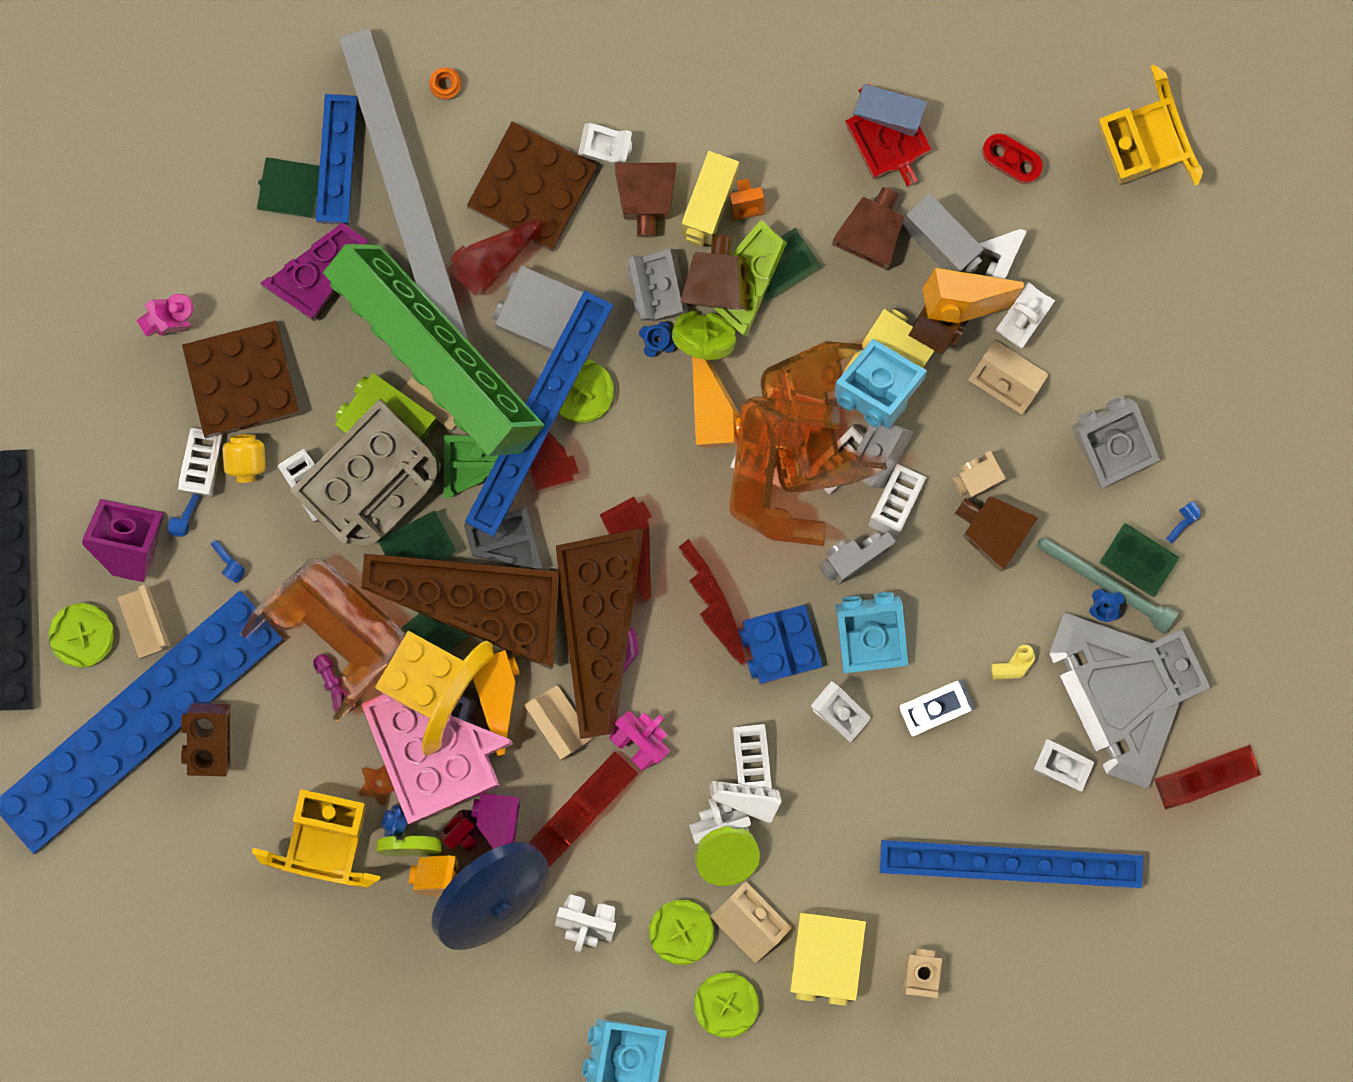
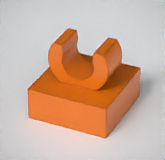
(747, 201)

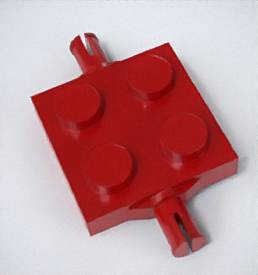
(887, 149)

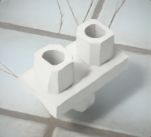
(1024, 316)
(718, 817)
(585, 928)

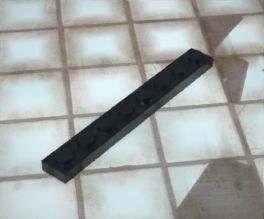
(15, 584)

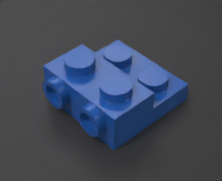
(780, 644)

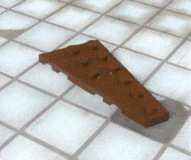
(598, 600)
(486, 601)

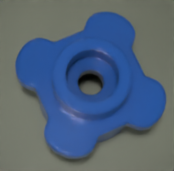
(648, 335)
(1106, 612)
(394, 822)

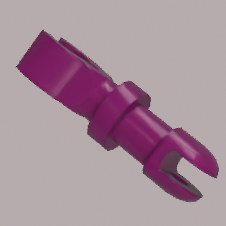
(323, 666)

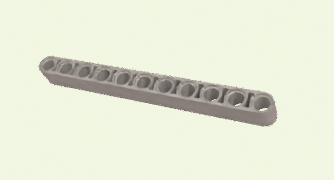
(399, 173)

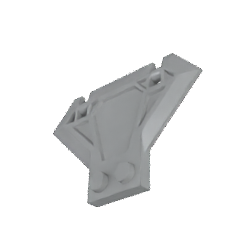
(1126, 690)

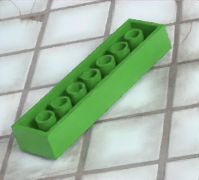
(433, 350)

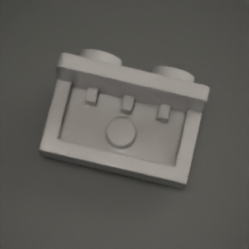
(657, 285)

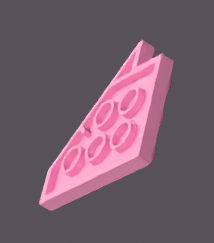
(434, 781)

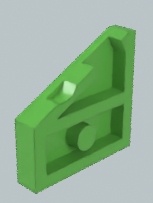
(464, 464)

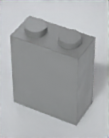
(942, 236)
(536, 308)

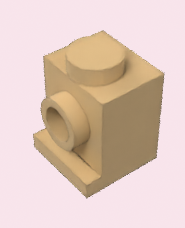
(978, 476)
(922, 987)

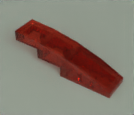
(717, 614)
(583, 808)

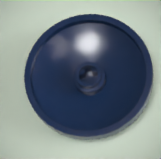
(490, 895)

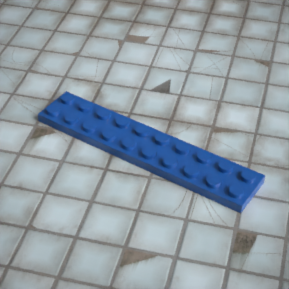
(135, 723)

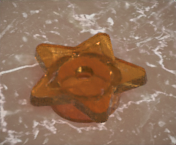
(370, 788)

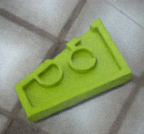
(762, 253)

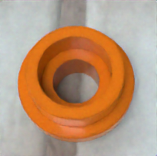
(441, 74)

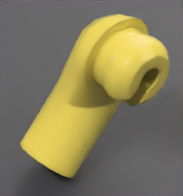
(1017, 666)

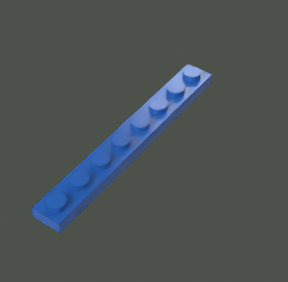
(545, 402)
(1011, 864)

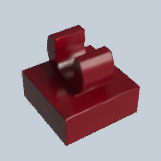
(457, 831)

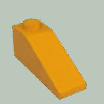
(965, 296)
(715, 412)
(496, 692)
(433, 874)

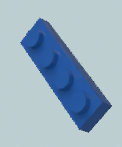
(336, 159)

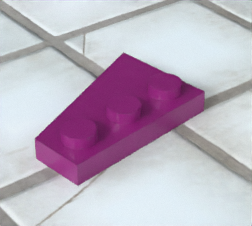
(303, 281)

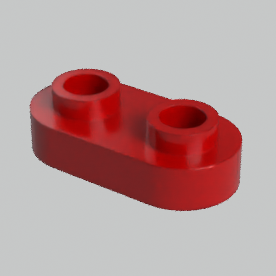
(1013, 157)

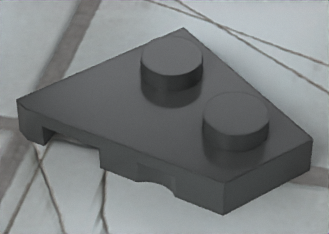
(512, 543)

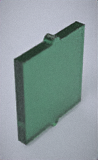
(288, 188)

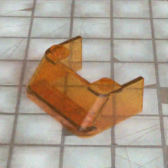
(762, 428)
(817, 459)
(340, 618)

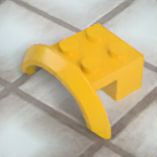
(1149, 137)
(430, 682)
(323, 841)

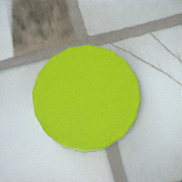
(704, 336)
(589, 396)
(81, 635)
(409, 846)
(727, 856)
(681, 932)
(726, 1005)

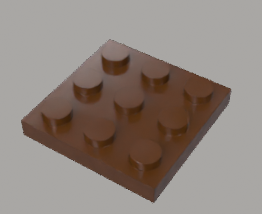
(532, 182)
(240, 379)

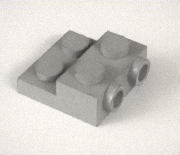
(1115, 441)
(848, 558)

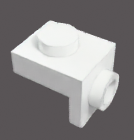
(605, 144)

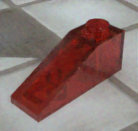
(487, 259)
(552, 466)
(631, 516)
(1207, 777)

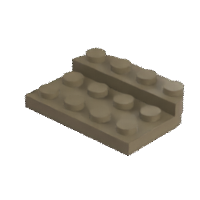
(369, 477)

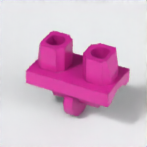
(167, 315)
(645, 734)

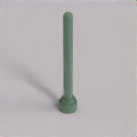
(1160, 616)

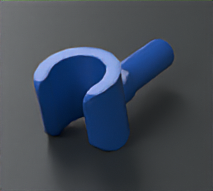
(1190, 513)
(180, 526)
(233, 570)

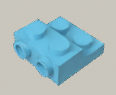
(878, 384)
(871, 633)
(623, 1053)

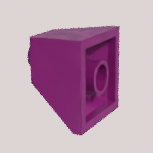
(123, 538)
(497, 817)

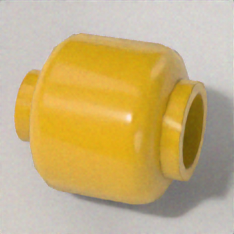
(244, 457)

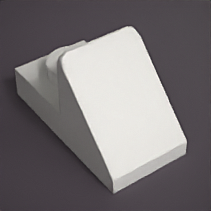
(1004, 250)
(840, 712)
(1063, 765)

